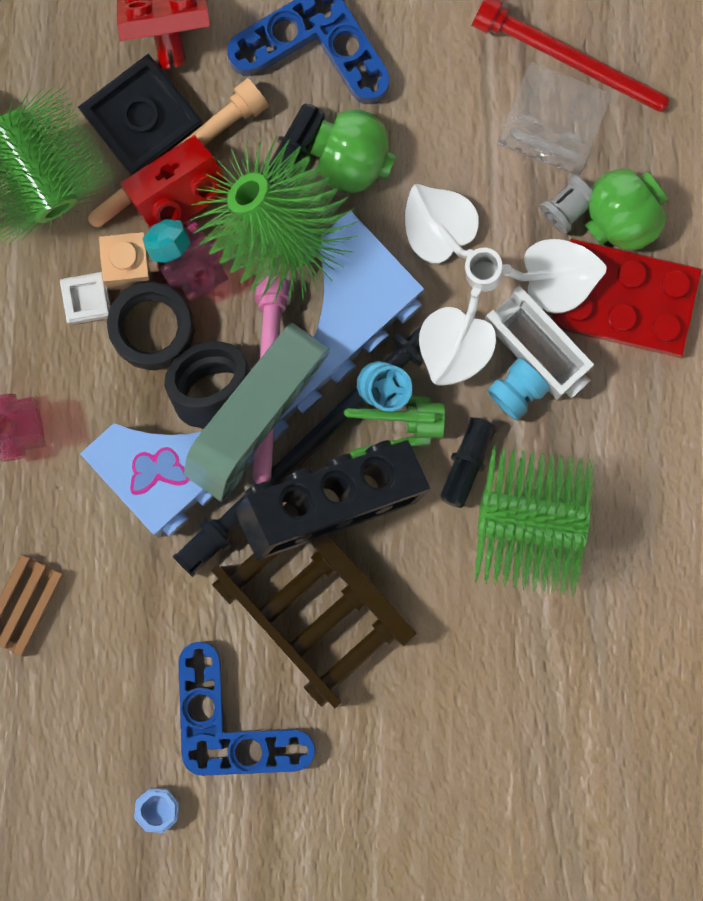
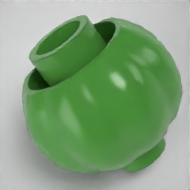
(353, 151)
(626, 209)

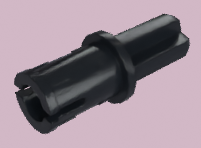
(300, 134)
(468, 461)

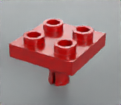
(164, 21)

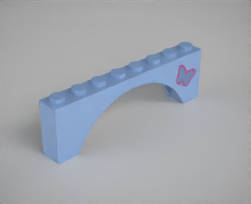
(355, 312)

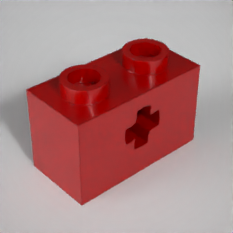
(171, 184)

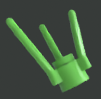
(422, 418)

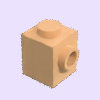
(125, 261)

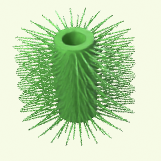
(35, 170)
(274, 220)
(534, 521)

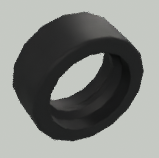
(142, 292)
(195, 364)

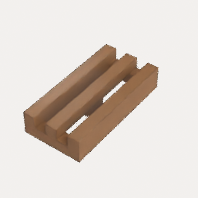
(8, 592)

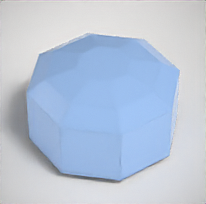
(156, 810)

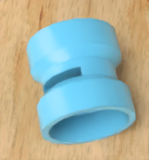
(520, 387)
(393, 389)

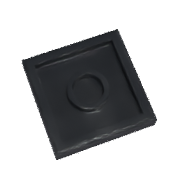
(140, 115)

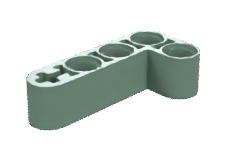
(252, 411)

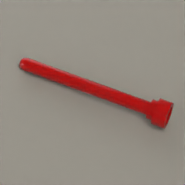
(494, 17)

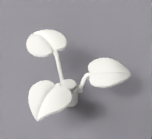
(455, 343)

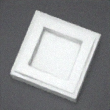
(85, 298)

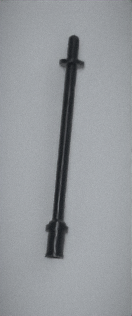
(218, 531)

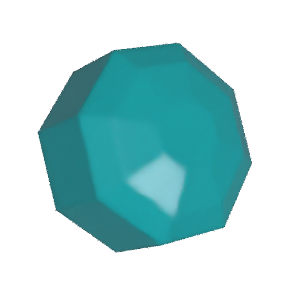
(166, 240)

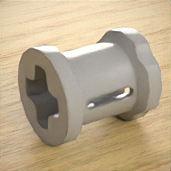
(568, 204)

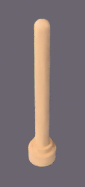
(243, 103)

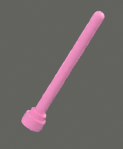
(270, 331)

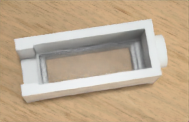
(541, 343)

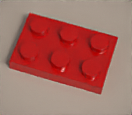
(636, 302)

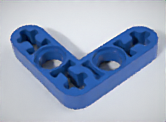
(326, 32)
(212, 729)

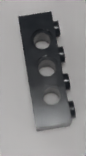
(274, 530)

